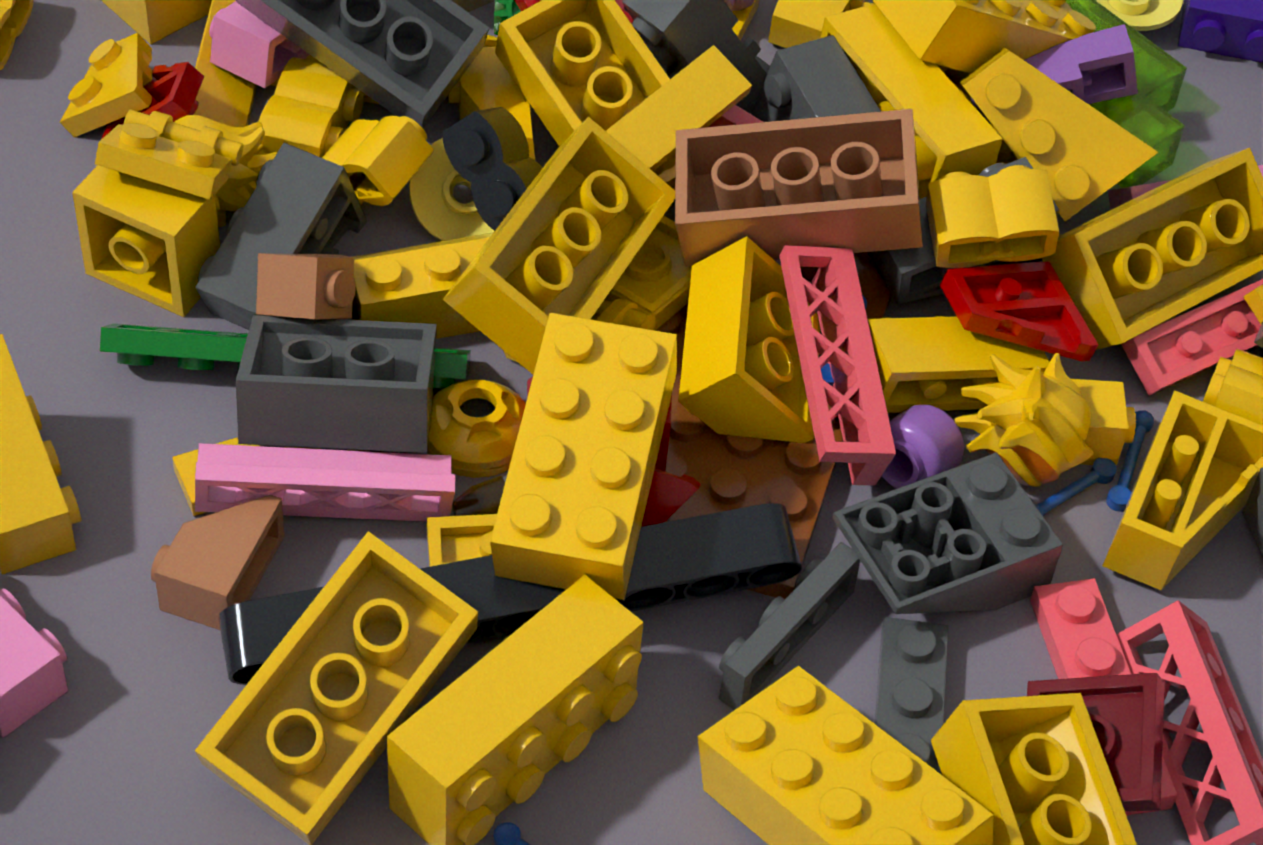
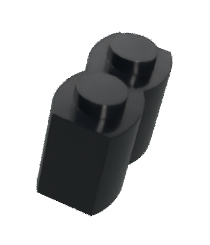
(494, 157)

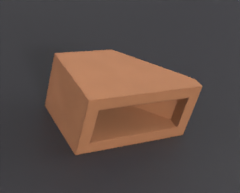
(305, 285)
(218, 560)

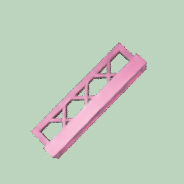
(326, 481)

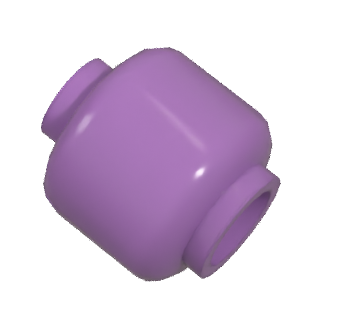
(925, 445)

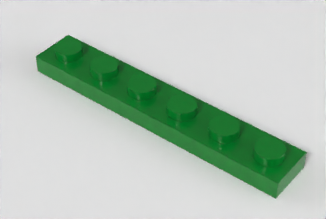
(202, 347)

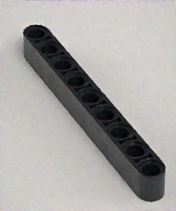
(670, 566)

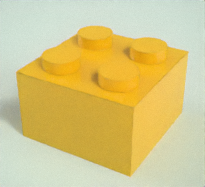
(145, 237)

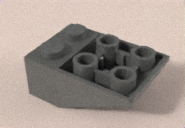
(953, 540)

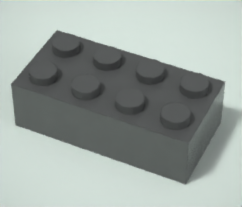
(391, 50)

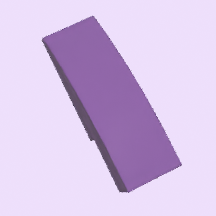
(1090, 66)

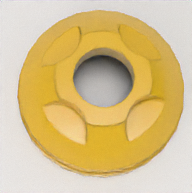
(475, 444)

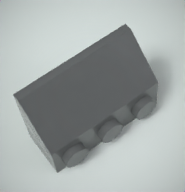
(336, 384)

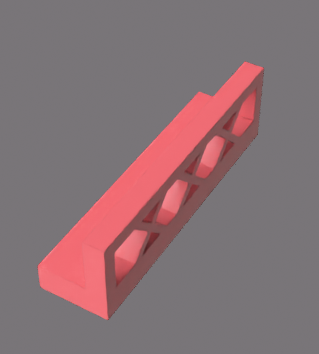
(849, 350)
(1224, 725)

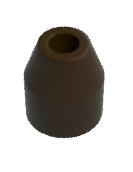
(480, 498)

